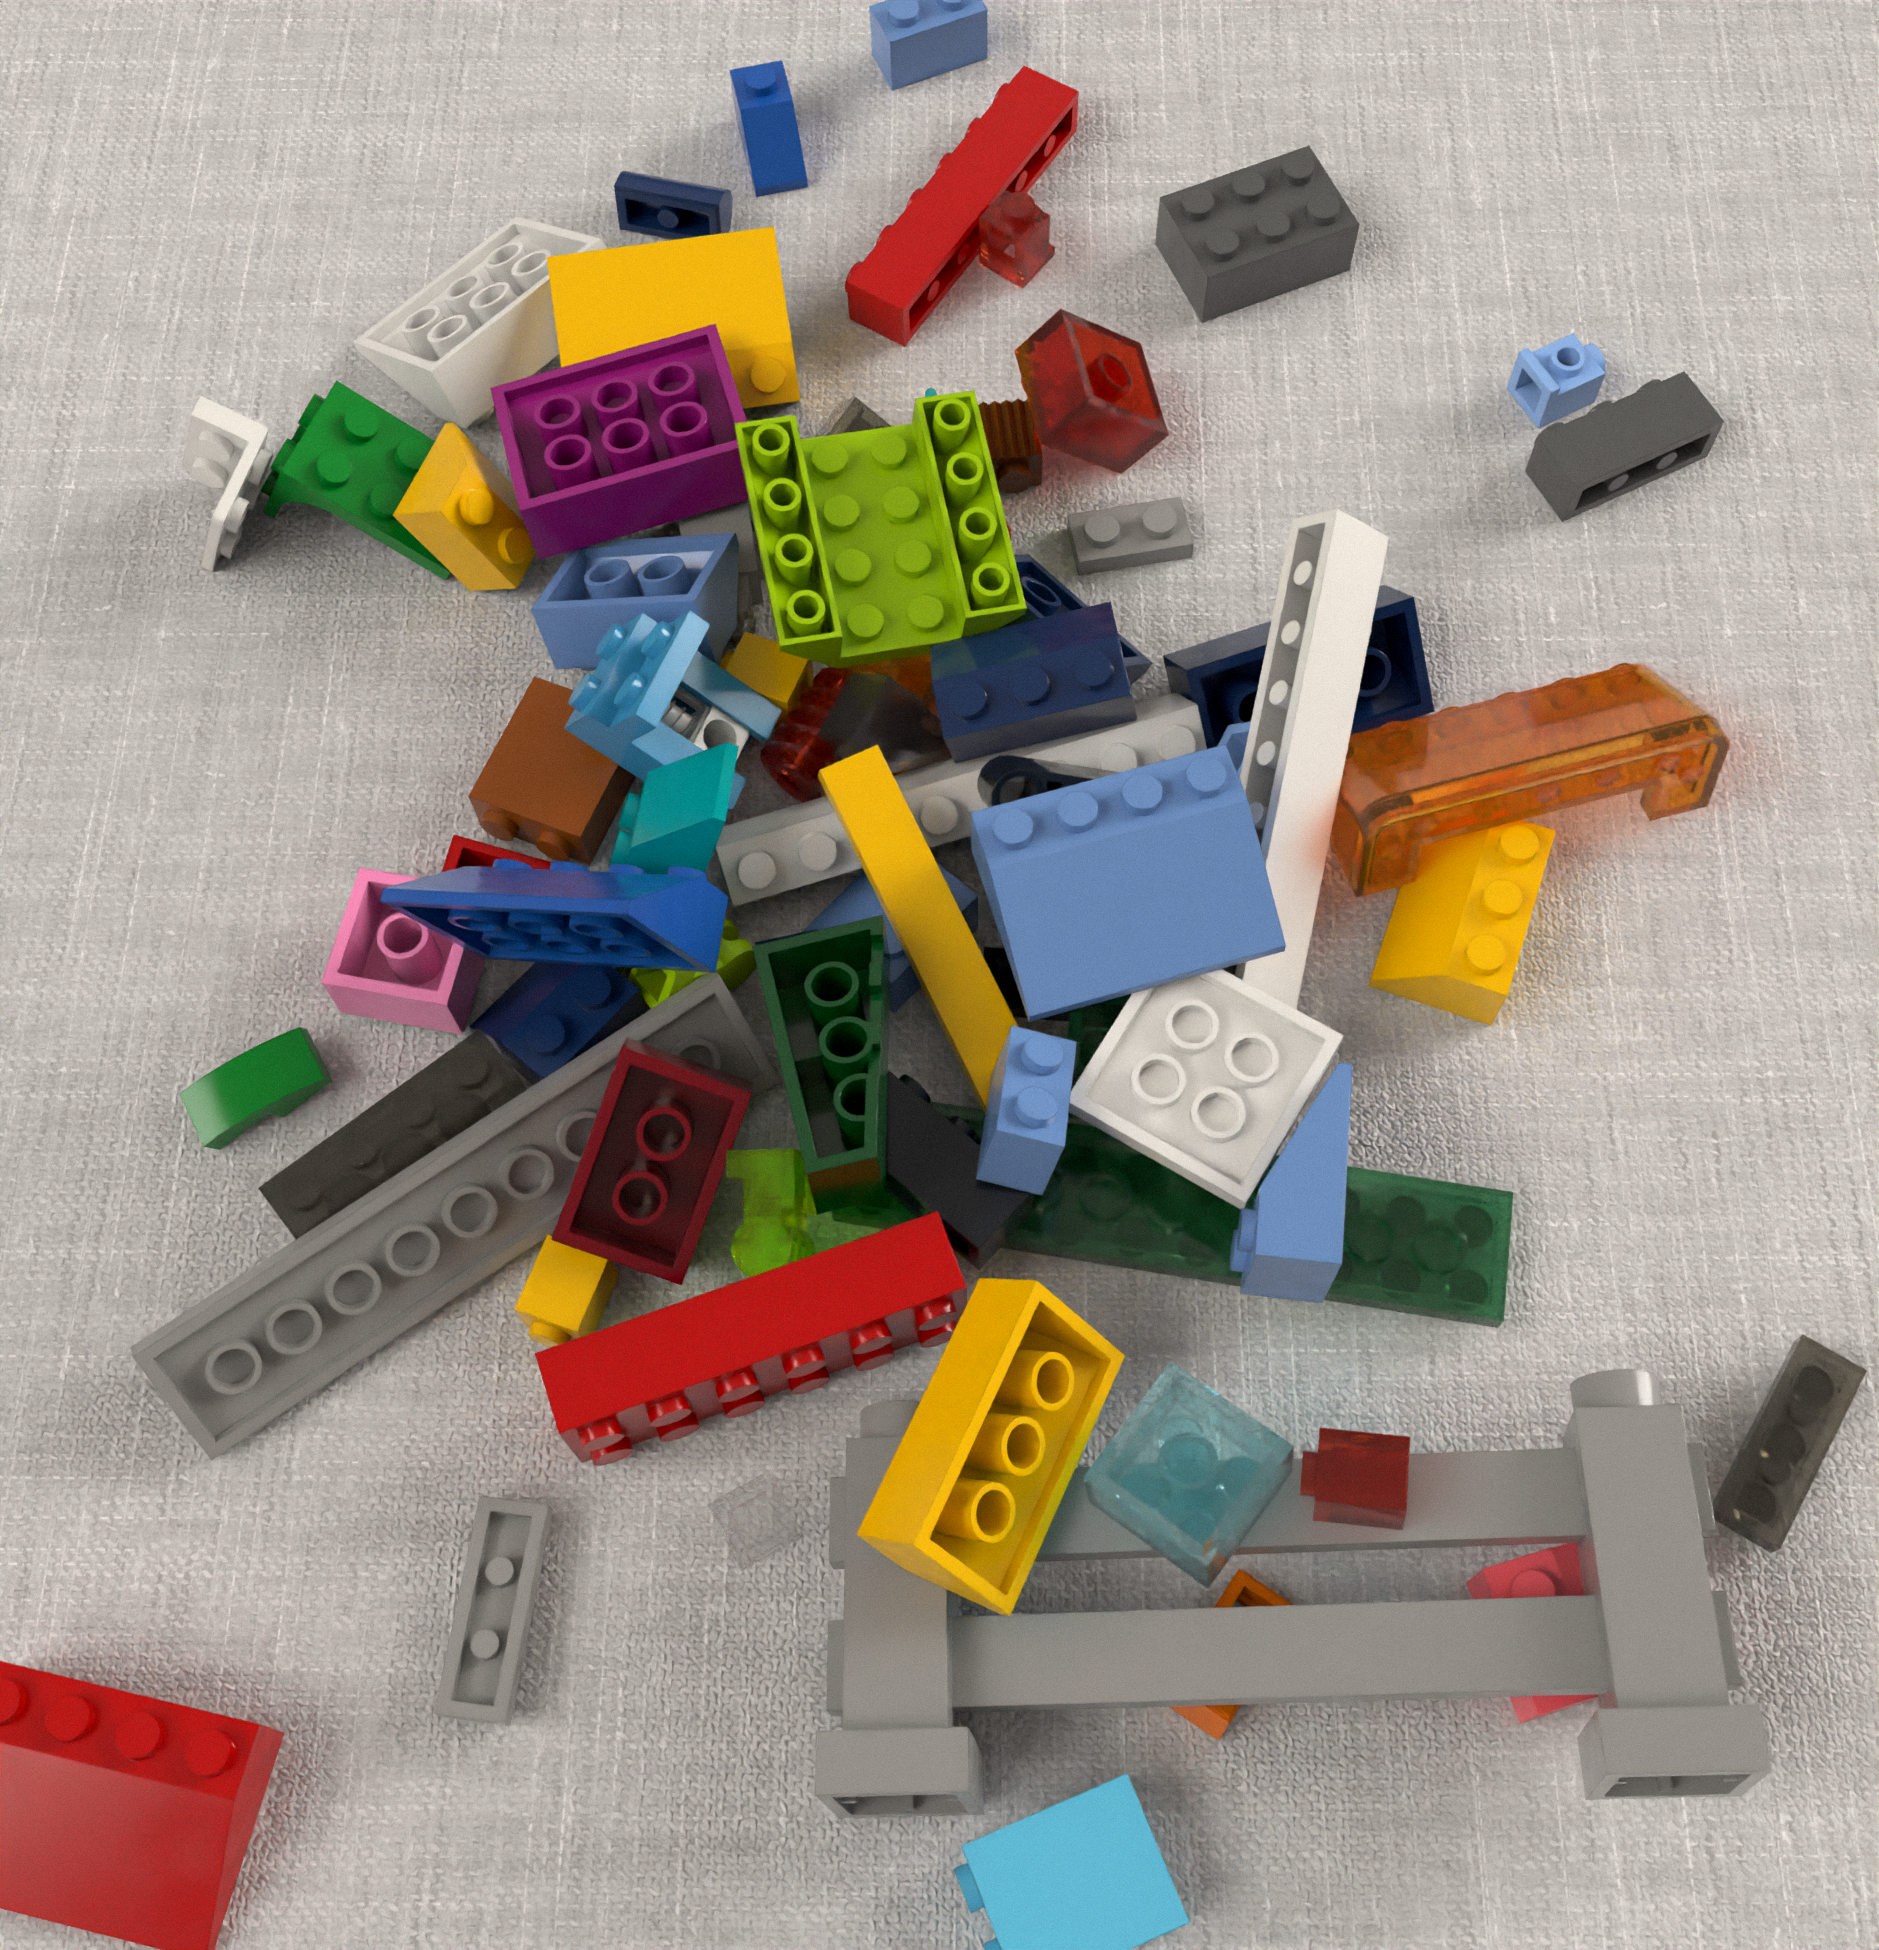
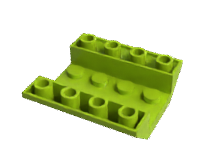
(880, 534)

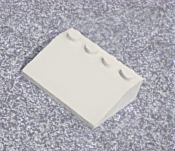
(477, 322)

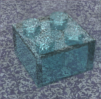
(1189, 1474)

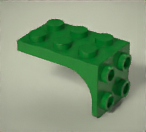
(354, 465)

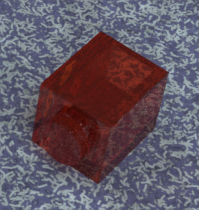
(1358, 1478)

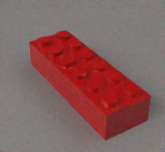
(754, 1340)

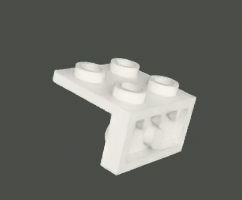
(230, 454)

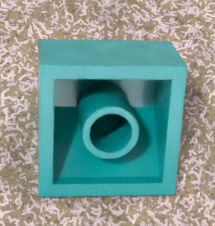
(677, 813)

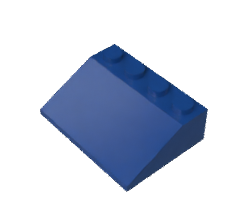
(572, 914)

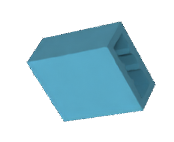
(1074, 1876)

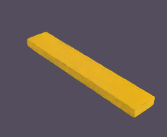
(921, 912)

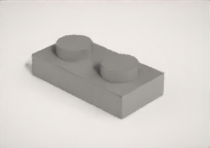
(1129, 535)

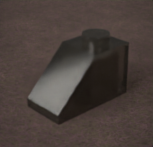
(881, 712)

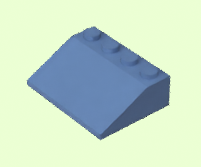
(1126, 882)

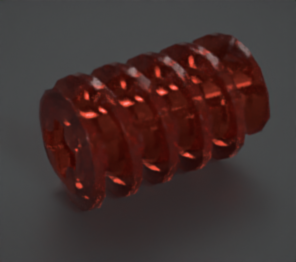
(797, 751)

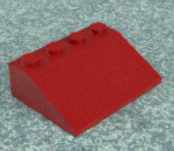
(124, 1808)

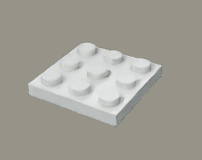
(1205, 1079)

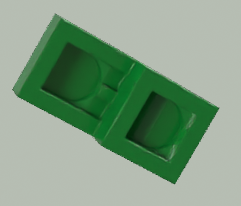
(256, 1083)

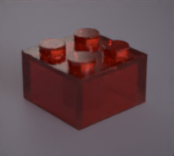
(1090, 392)

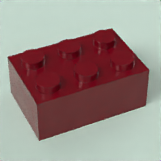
(653, 1161)

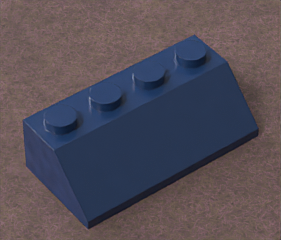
(1226, 672)

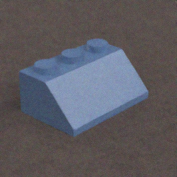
(633, 577)

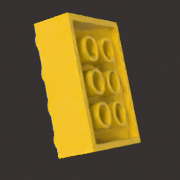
(675, 286)

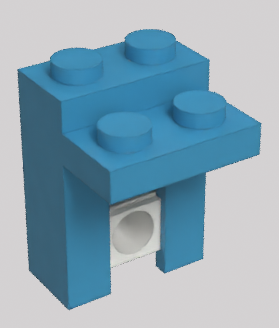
(661, 695)

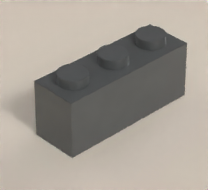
(1623, 445)

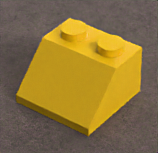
(467, 515)

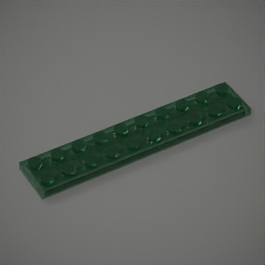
(1405, 1239)

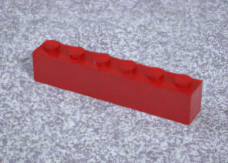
(939, 230)

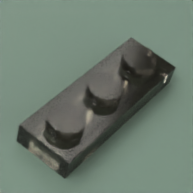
(1787, 1443)

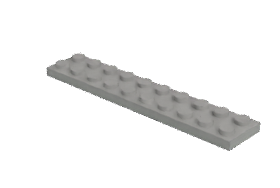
(416, 1236)

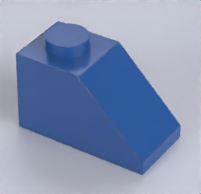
(768, 128)

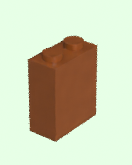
(549, 782)

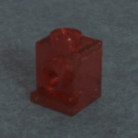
(1019, 222)

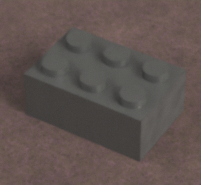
(1256, 233)

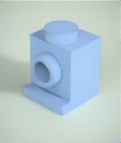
(1557, 379)

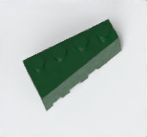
(832, 1041)

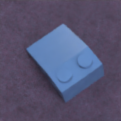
(1296, 1227)

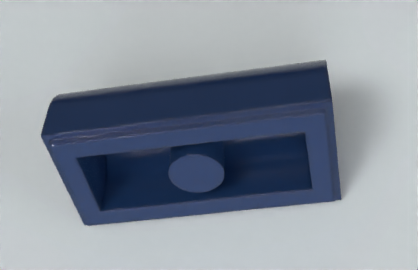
(671, 207)

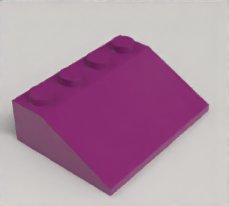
(623, 441)

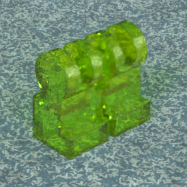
(774, 1208)

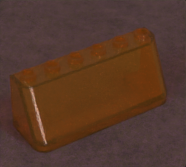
(1519, 761)

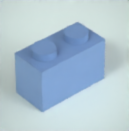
(927, 37)
(1027, 1110)

